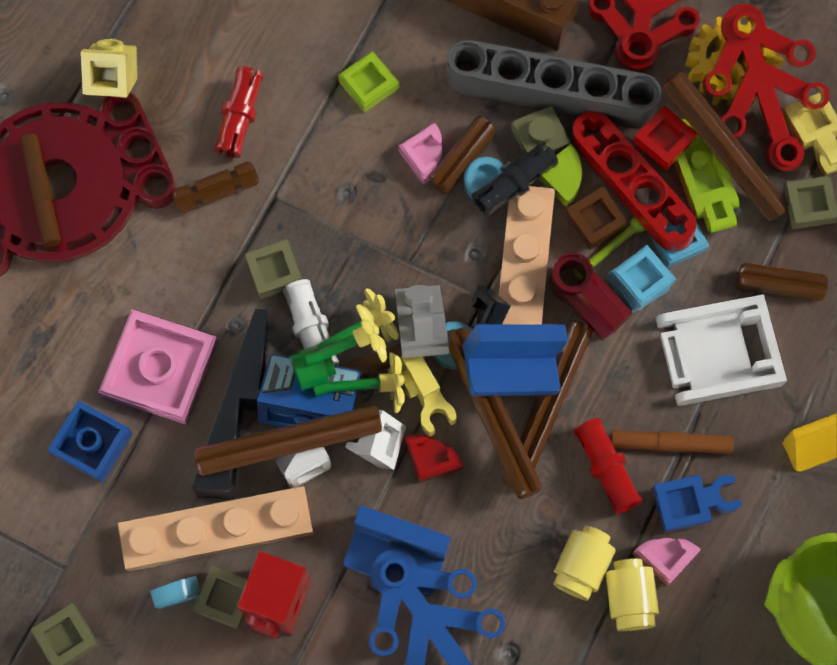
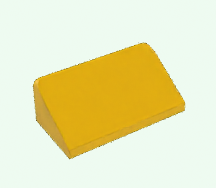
(812, 443)

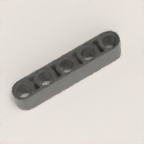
(536, 68)

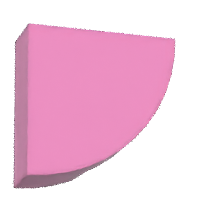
(423, 152)
(666, 556)

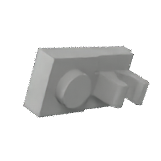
(421, 321)

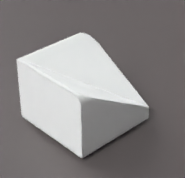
(303, 466)

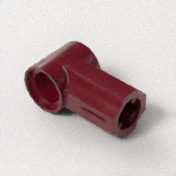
(592, 299)

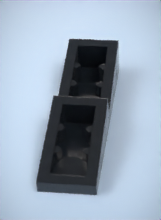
(240, 395)

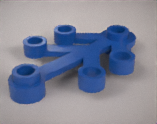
(428, 619)

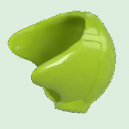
(805, 599)

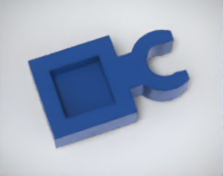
(688, 504)

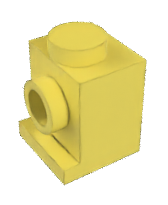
(109, 61)

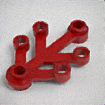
(640, 35)
(762, 79)

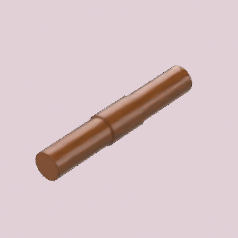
(672, 441)

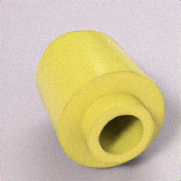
(584, 562)
(632, 595)

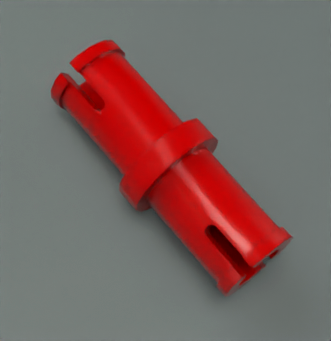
(238, 112)
(608, 466)

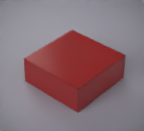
(665, 137)

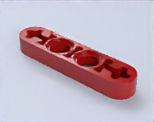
(637, 177)

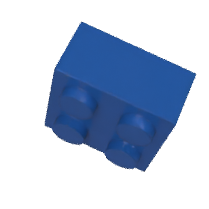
(90, 441)

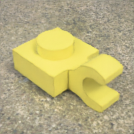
(815, 130)
(421, 383)

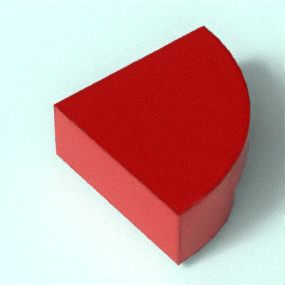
(431, 457)

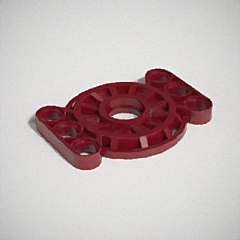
(101, 171)

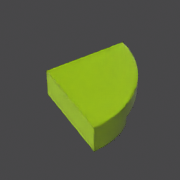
(565, 176)

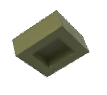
(540, 127)
(810, 202)
(272, 268)
(221, 597)
(65, 636)

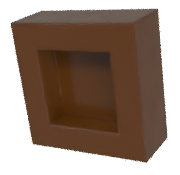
(596, 218)

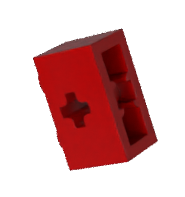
(274, 595)

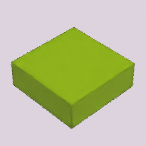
(368, 81)

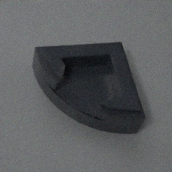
(490, 306)

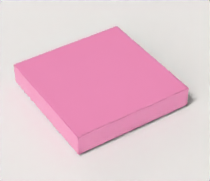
(158, 366)

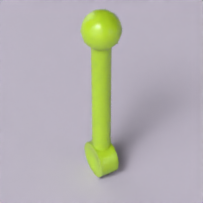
(634, 227)

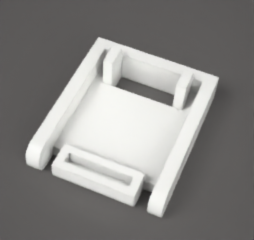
(711, 352)

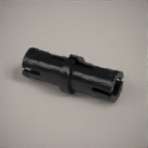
(514, 179)

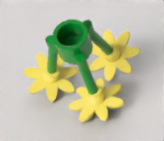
(315, 363)

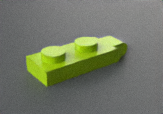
(707, 186)

